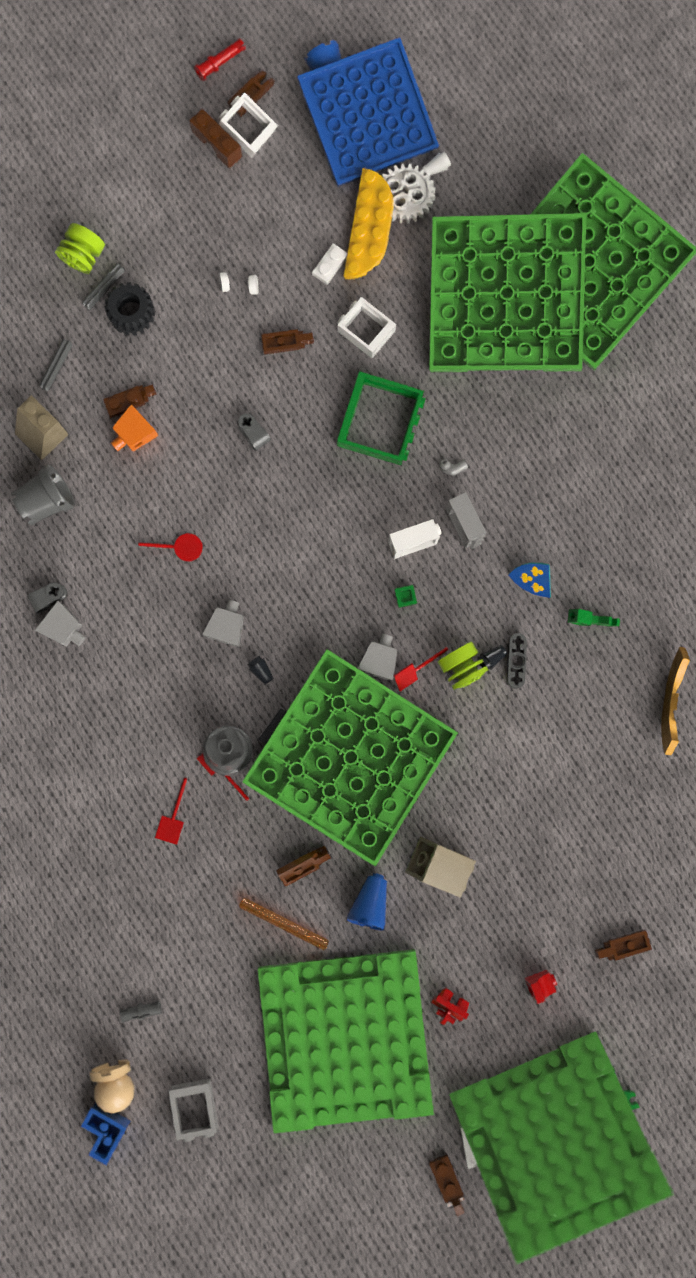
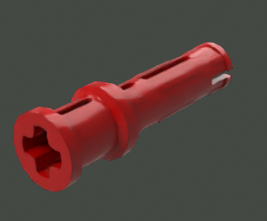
(214, 62)

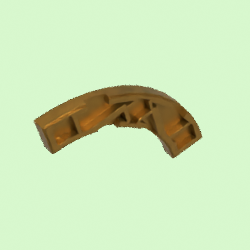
(668, 721)

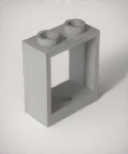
(466, 521)
(190, 1089)

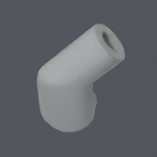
(451, 469)

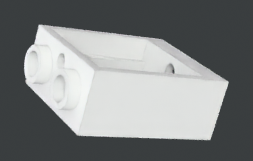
(258, 114)
(388, 327)
(414, 538)

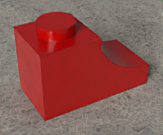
(541, 985)

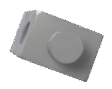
(225, 625)
(61, 626)
(380, 659)

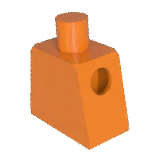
(132, 430)

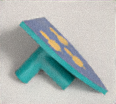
(533, 578)

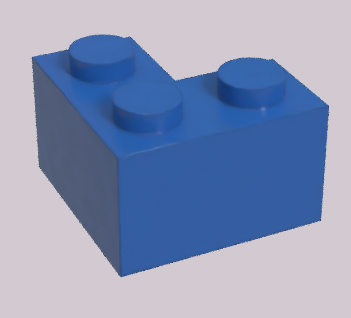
(109, 1129)

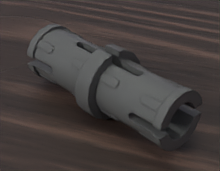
(140, 1011)

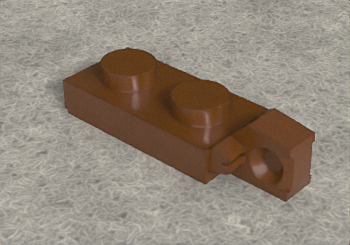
(285, 341)
(135, 396)
(303, 866)
(625, 946)
(448, 1183)

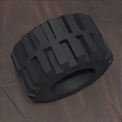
(124, 295)

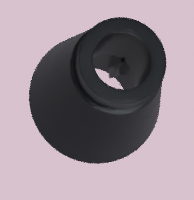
(492, 657)
(260, 669)

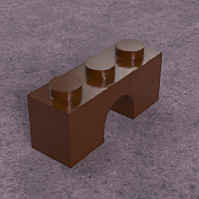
(209, 131)

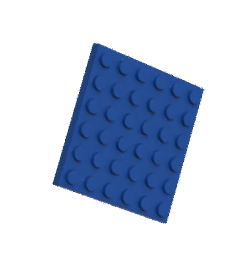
(368, 111)

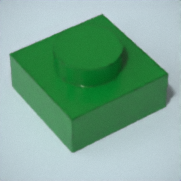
(405, 596)

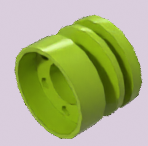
(80, 248)
(463, 666)

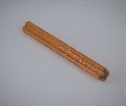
(284, 923)

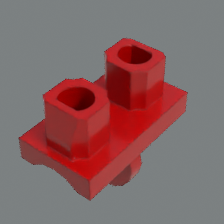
(458, 1011)

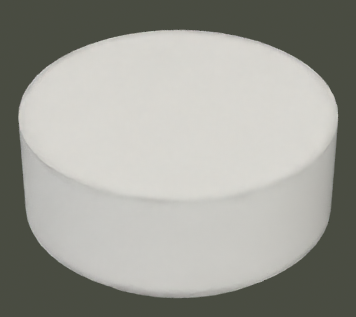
(224, 282)
(253, 284)

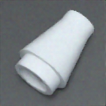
(437, 164)

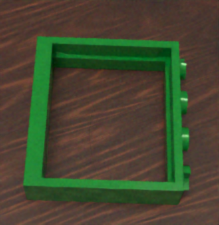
(390, 386)

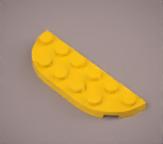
(370, 225)

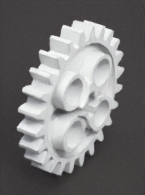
(420, 188)

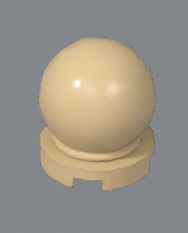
(113, 1087)

